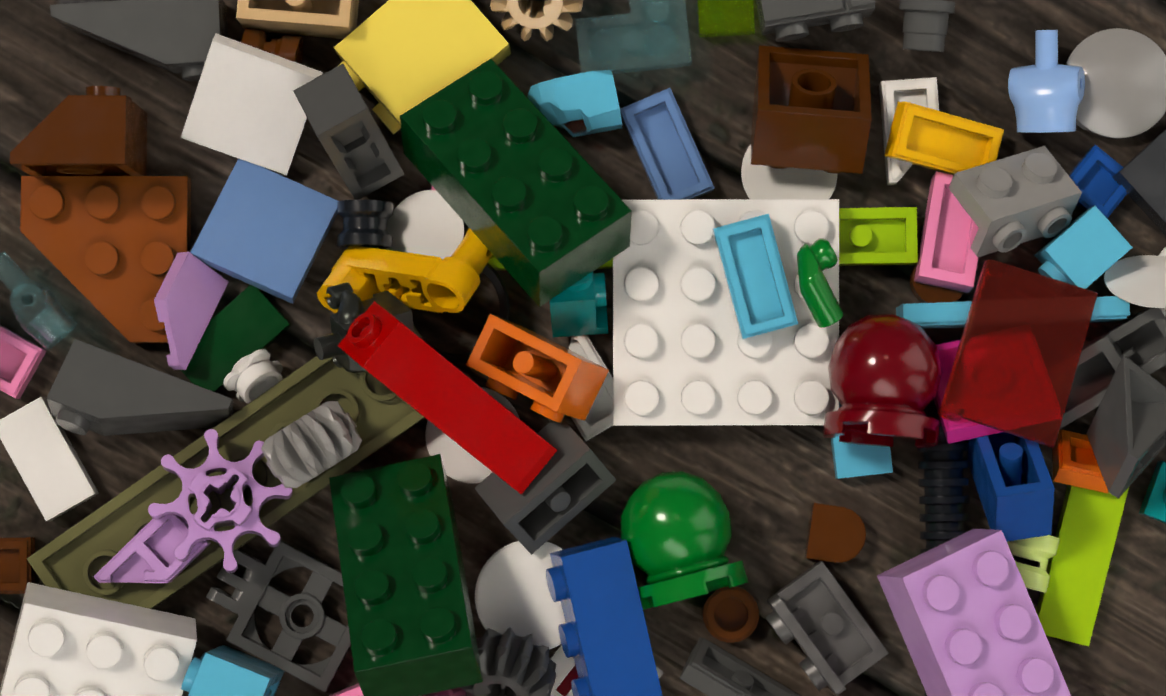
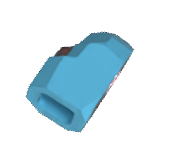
(579, 102)

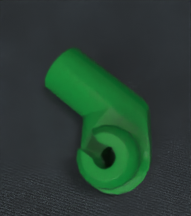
(813, 284)

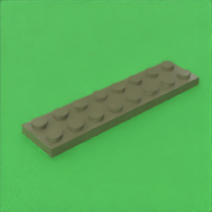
(90, 544)

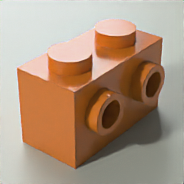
(537, 368)

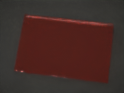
(1018, 353)

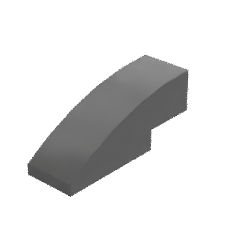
(1138, 338)

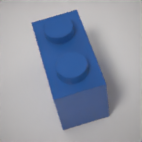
(1012, 485)

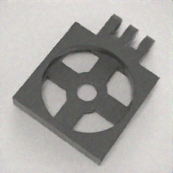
(254, 590)

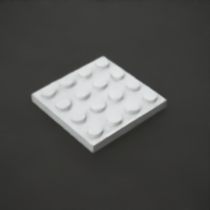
(678, 331)

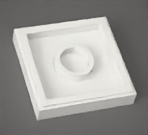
(248, 104)

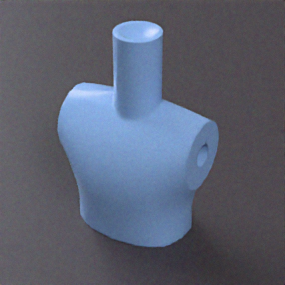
(1047, 92)

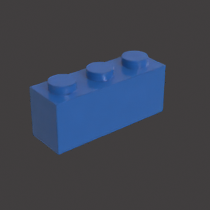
(603, 620)

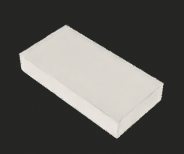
(46, 459)

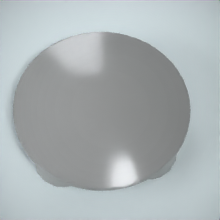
(1121, 83)

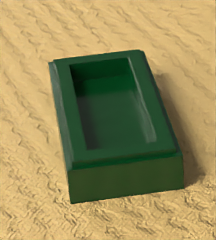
(236, 331)

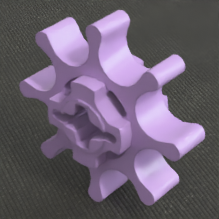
(198, 484)

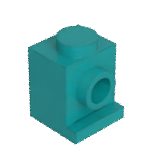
(580, 308)

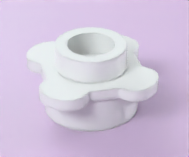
(253, 375)

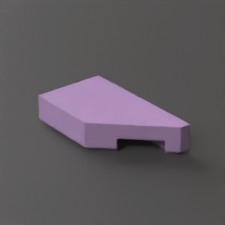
(187, 305)
(151, 555)

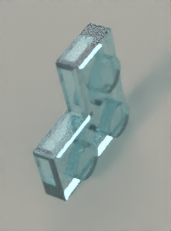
(643, 40)

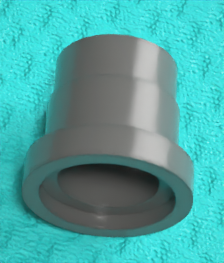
(925, 24)

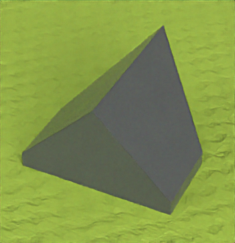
(1128, 426)

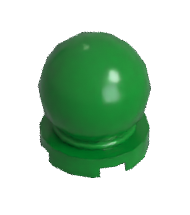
(679, 538)

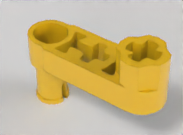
(412, 278)

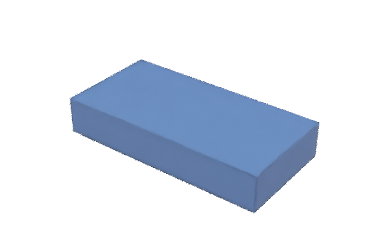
(666, 147)

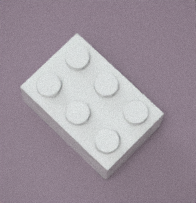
(95, 647)

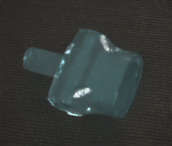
(44, 315)

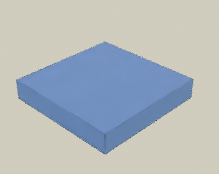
(265, 230)

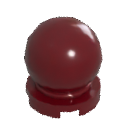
(884, 379)

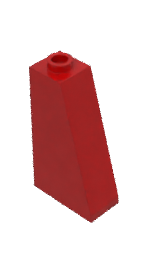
(446, 397)

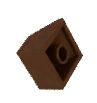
(811, 110)
(87, 137)

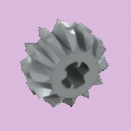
(311, 444)

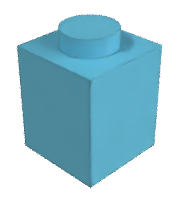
(1083, 250)

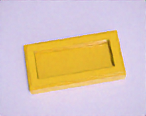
(941, 139)

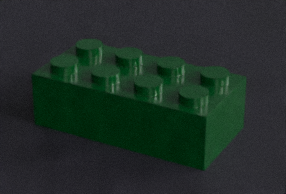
(516, 182)
(404, 580)

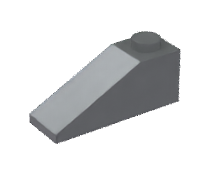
(157, 31)
(125, 397)

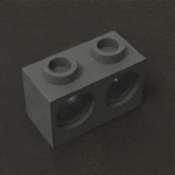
(348, 132)

